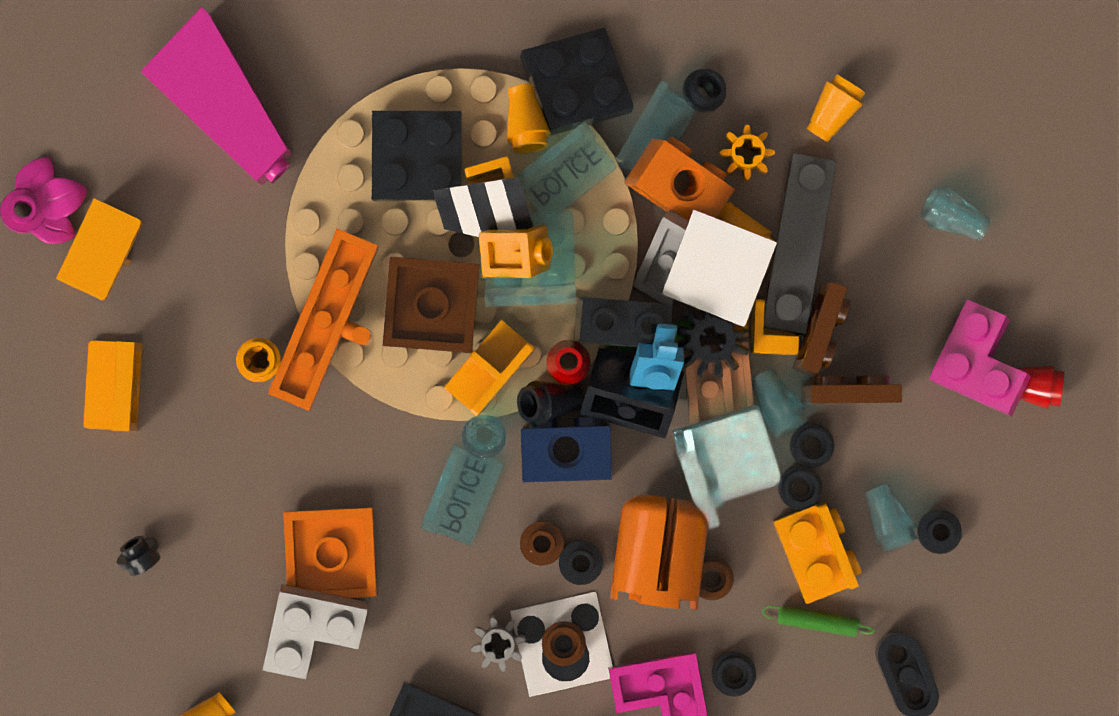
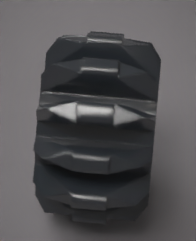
(704, 353)

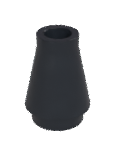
(546, 401)

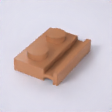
(714, 396)

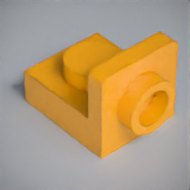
(515, 252)

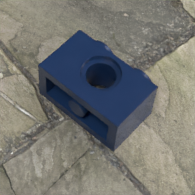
(592, 460)

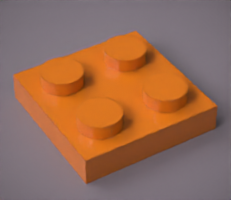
(332, 551)

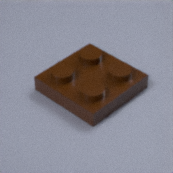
(431, 305)
(828, 311)
(867, 390)

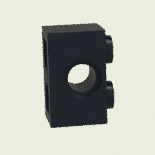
(619, 321)
(615, 401)

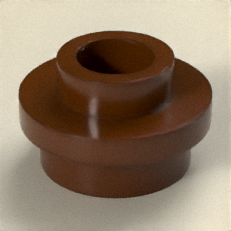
(548, 530)
(725, 581)
(559, 657)

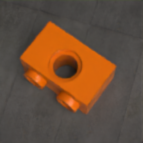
(655, 176)

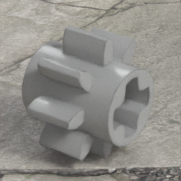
(491, 653)

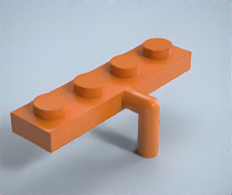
(325, 320)

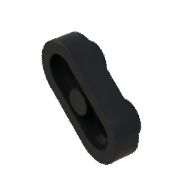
(907, 673)

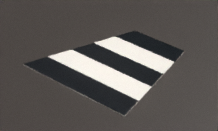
(484, 207)

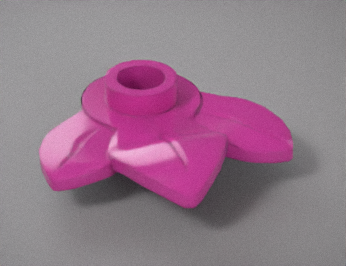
(49, 200)

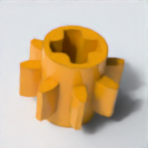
(737, 161)

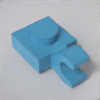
(658, 363)

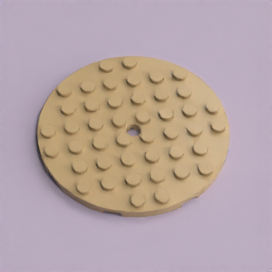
(337, 194)

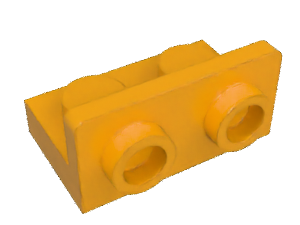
(816, 551)

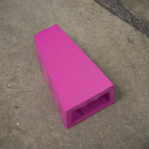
(213, 90)

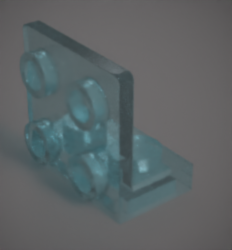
(548, 287)
(726, 459)

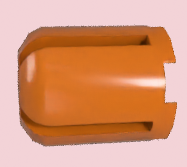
(660, 551)

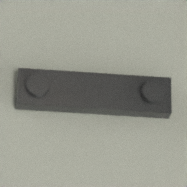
(798, 244)

